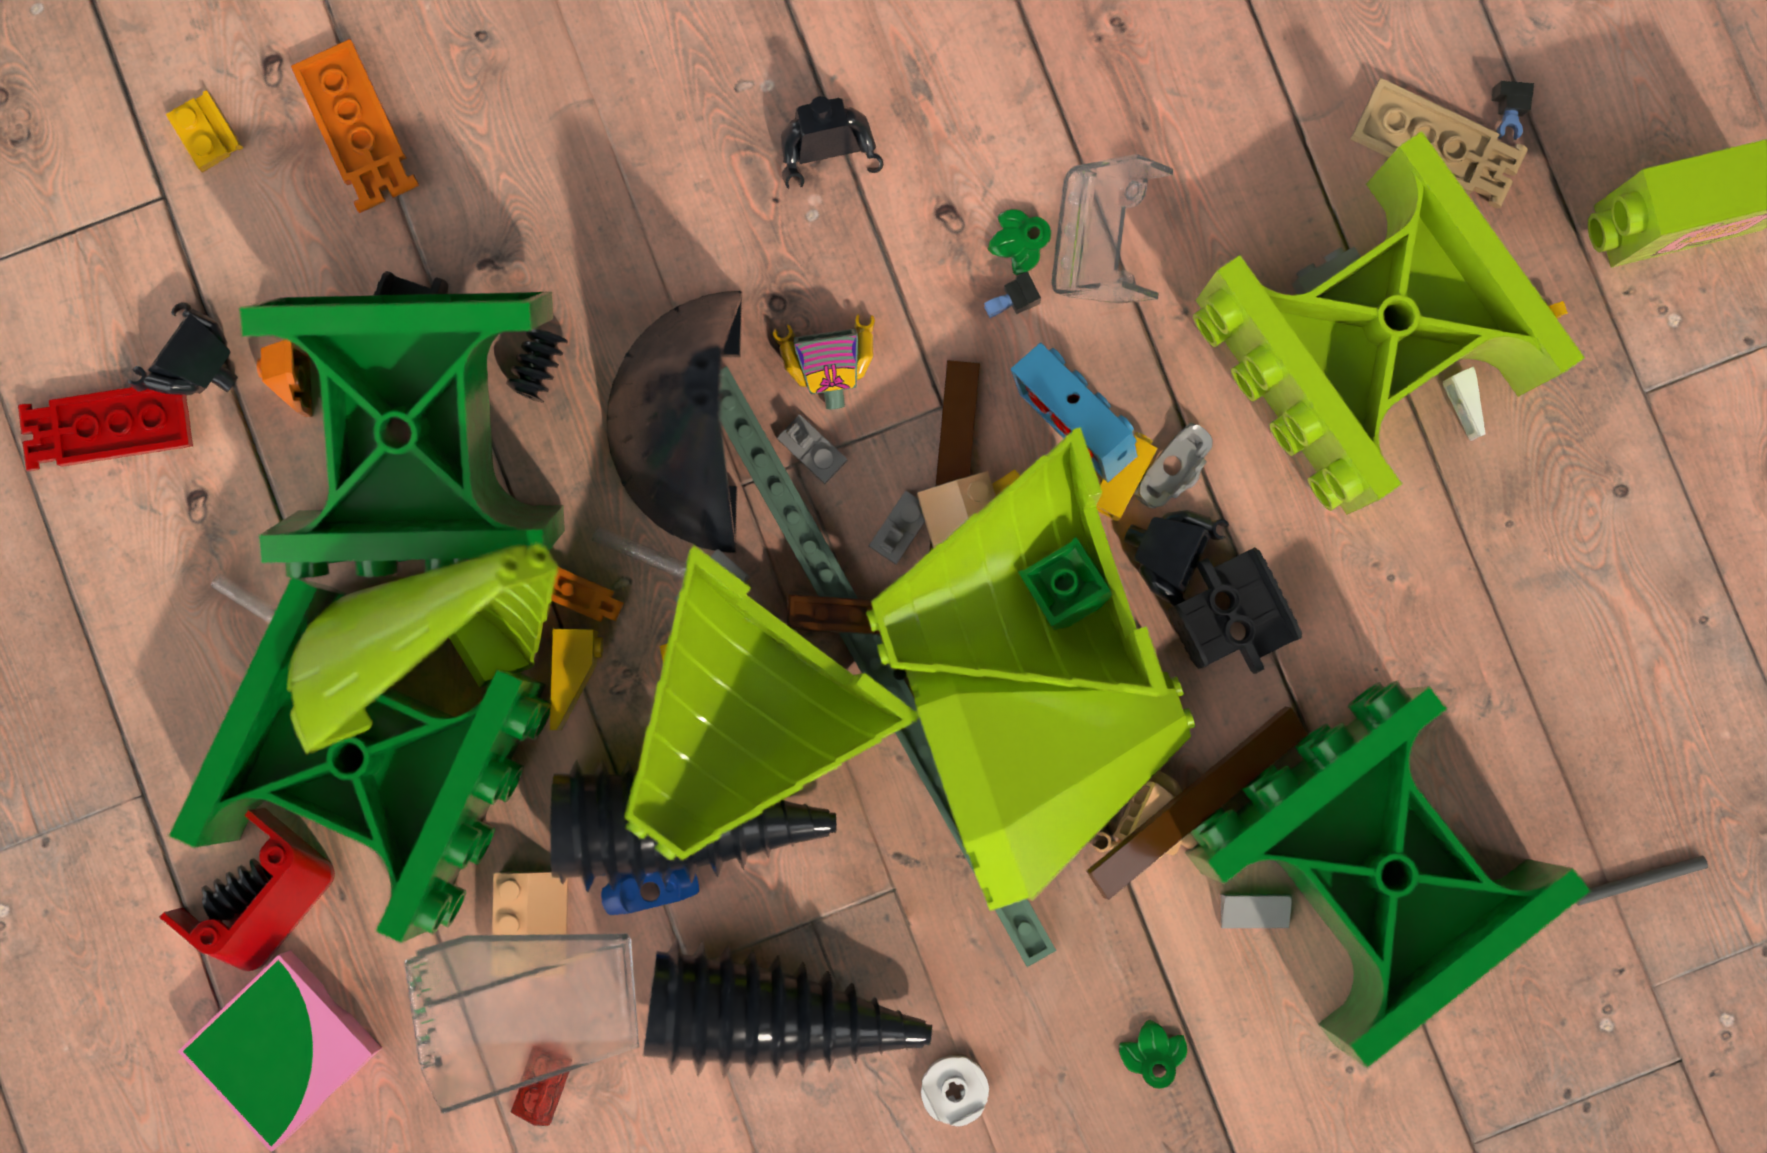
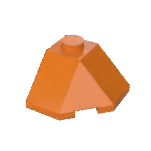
(288, 374)

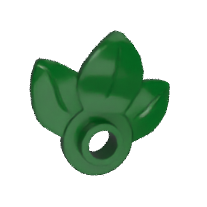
(1015, 241)
(1152, 1050)

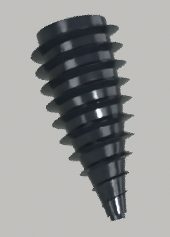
(593, 839)
(762, 1015)

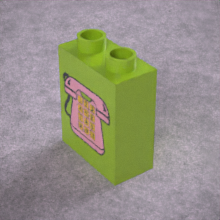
(1683, 205)

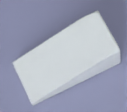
(1465, 398)

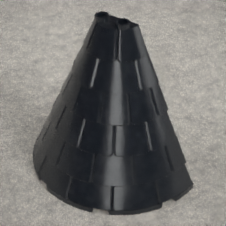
(668, 421)

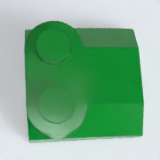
(1066, 585)

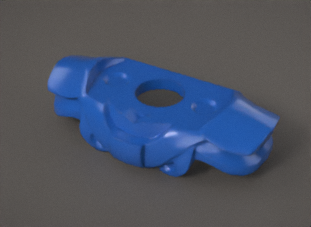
(628, 898)

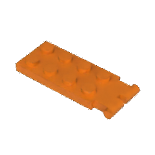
(354, 124)

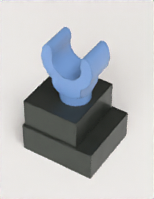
(1514, 101)
(1020, 295)

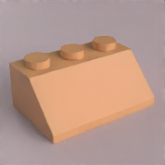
(953, 503)
(529, 903)

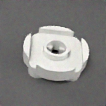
(947, 1108)

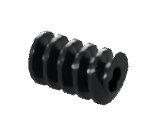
(535, 363)
(235, 895)

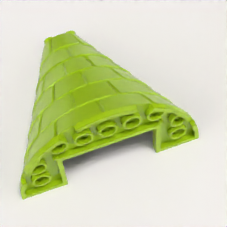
(974, 615)
(376, 634)
(743, 716)

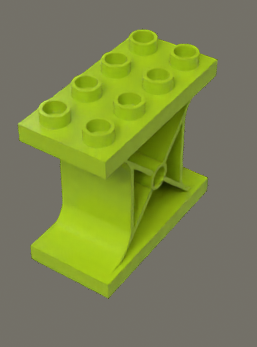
(1384, 327)

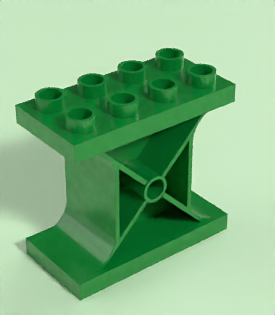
(404, 430)
(402, 787)
(1383, 870)

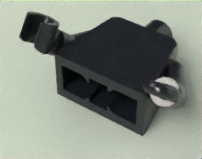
(824, 132)
(189, 358)
(1171, 550)

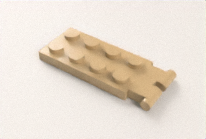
(1465, 146)

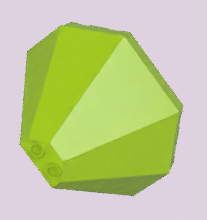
(1040, 767)

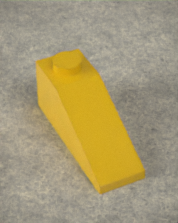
(572, 666)

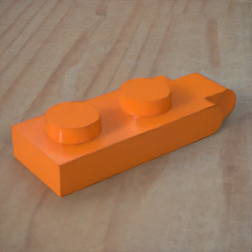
(585, 596)

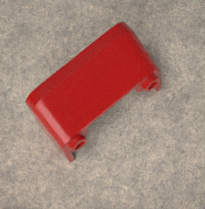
(296, 885)

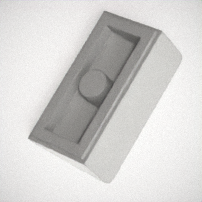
(1255, 910)

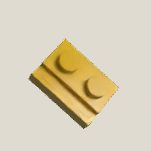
(204, 131)

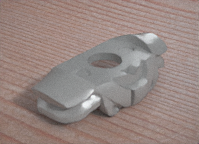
(1190, 448)

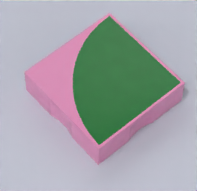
(279, 1049)

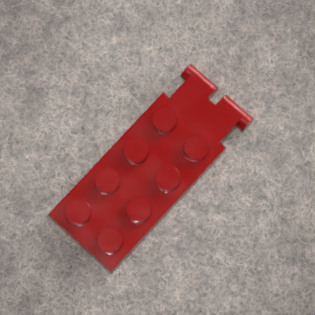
(104, 427)

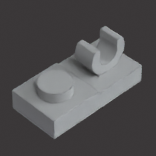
(812, 449)
(899, 528)

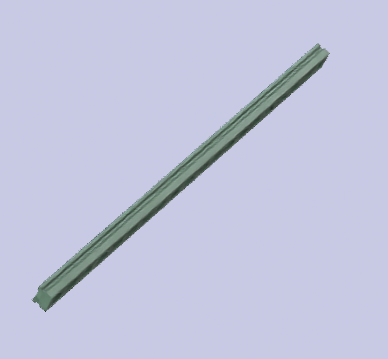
(830, 581)

